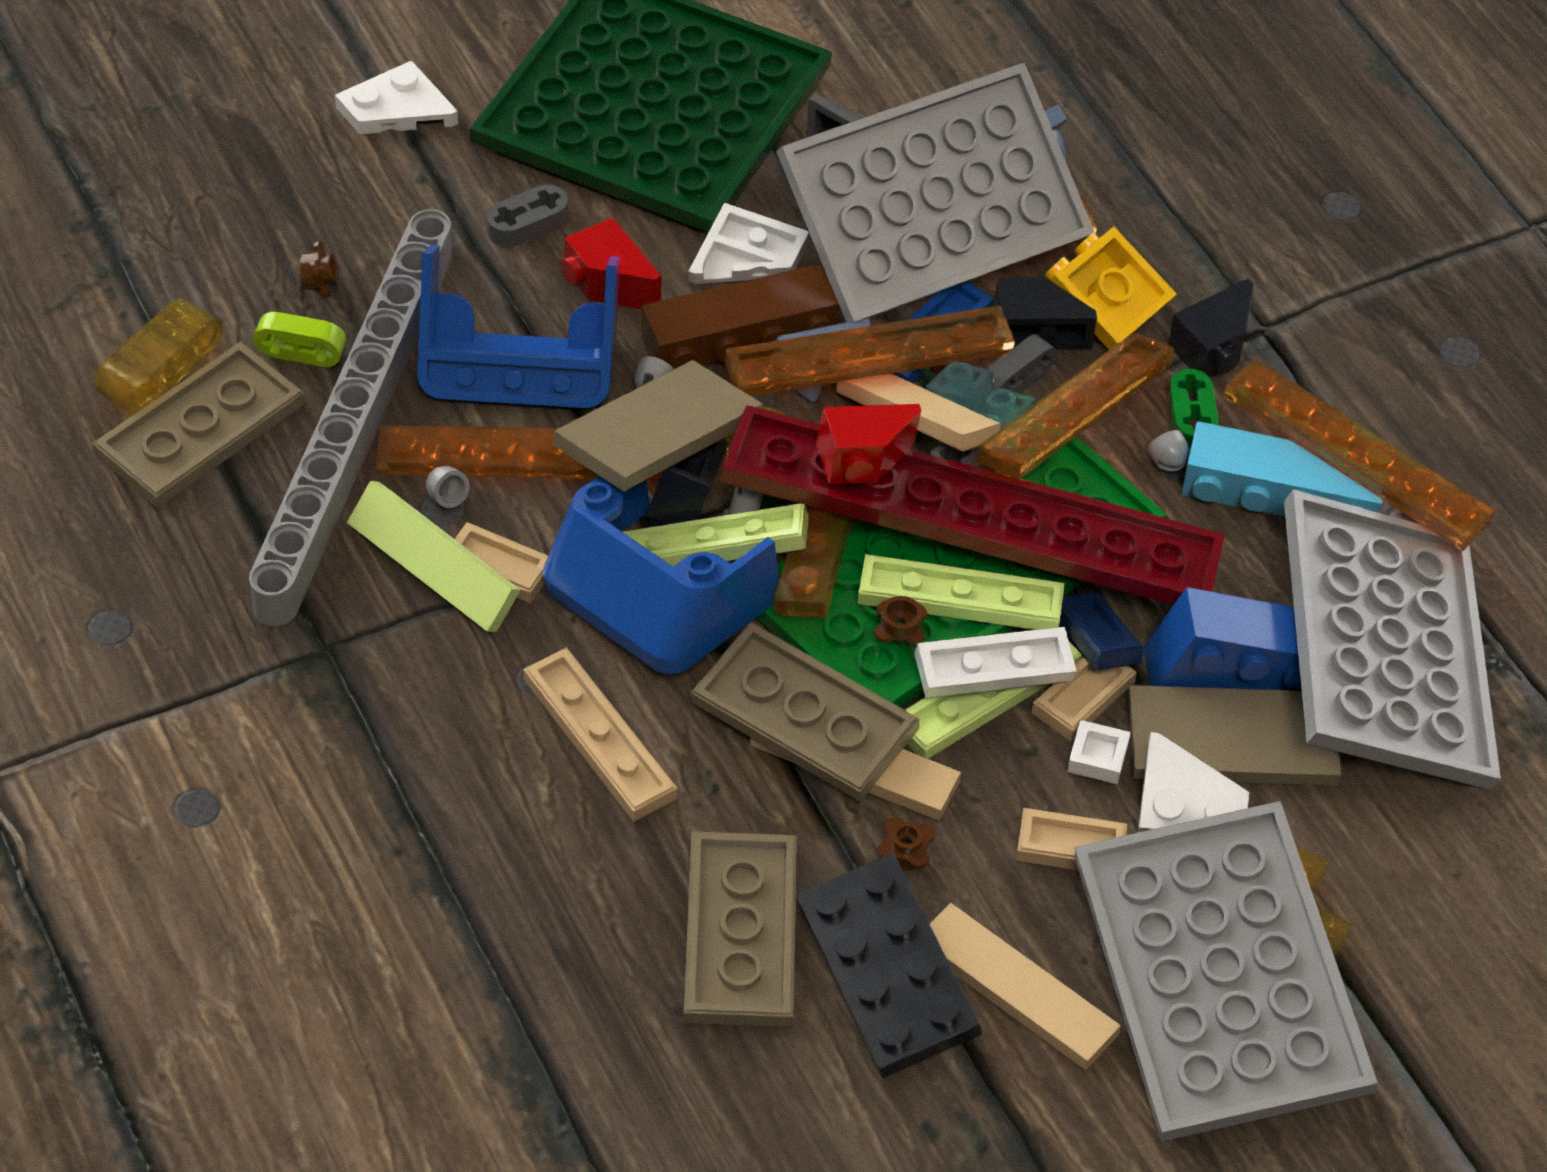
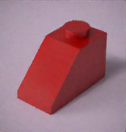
(587, 258)
(865, 441)

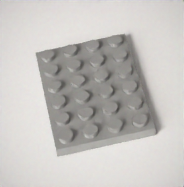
(935, 193)
(1389, 642)
(1223, 971)

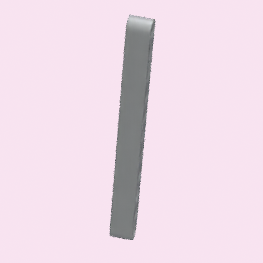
(346, 427)

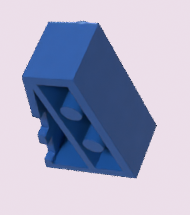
(1224, 644)

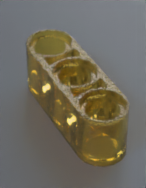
(158, 355)

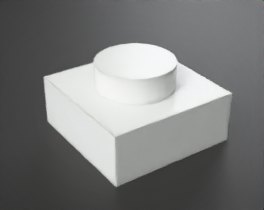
(1098, 752)

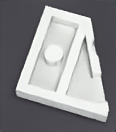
(395, 102)
(747, 248)
(1183, 787)

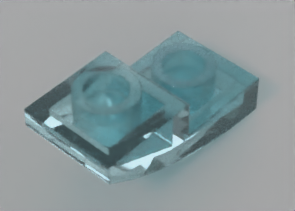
(976, 390)

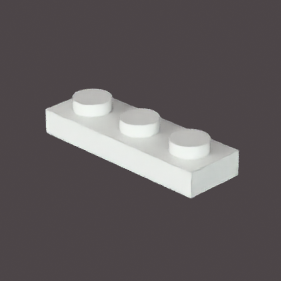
(995, 662)

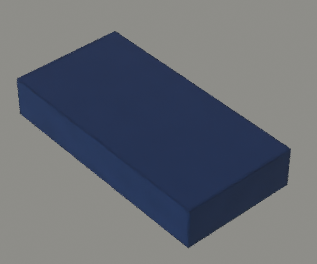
(1099, 632)

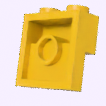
(1114, 283)

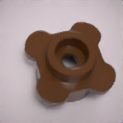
(319, 269)
(900, 610)
(908, 855)

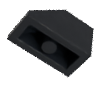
(1045, 309)
(1213, 330)
(686, 486)

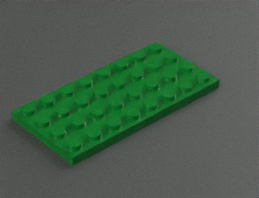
(890, 670)

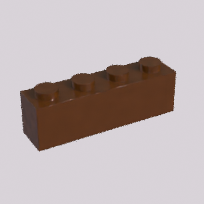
(737, 315)

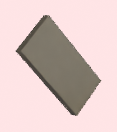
(198, 424)
(655, 425)
(805, 711)
(1234, 731)
(741, 929)

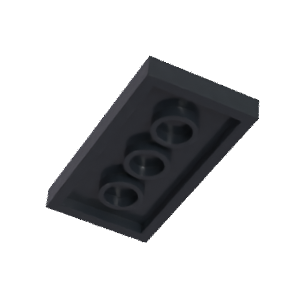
(888, 965)

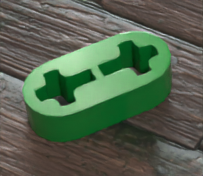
(1183, 410)

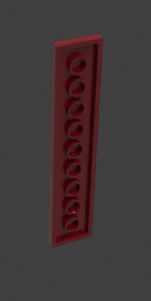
(982, 512)

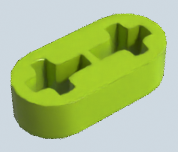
(300, 339)

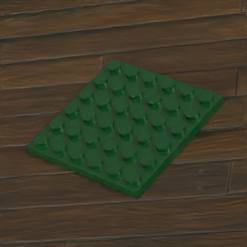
(653, 102)

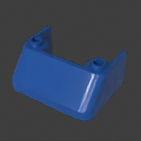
(514, 368)
(639, 600)

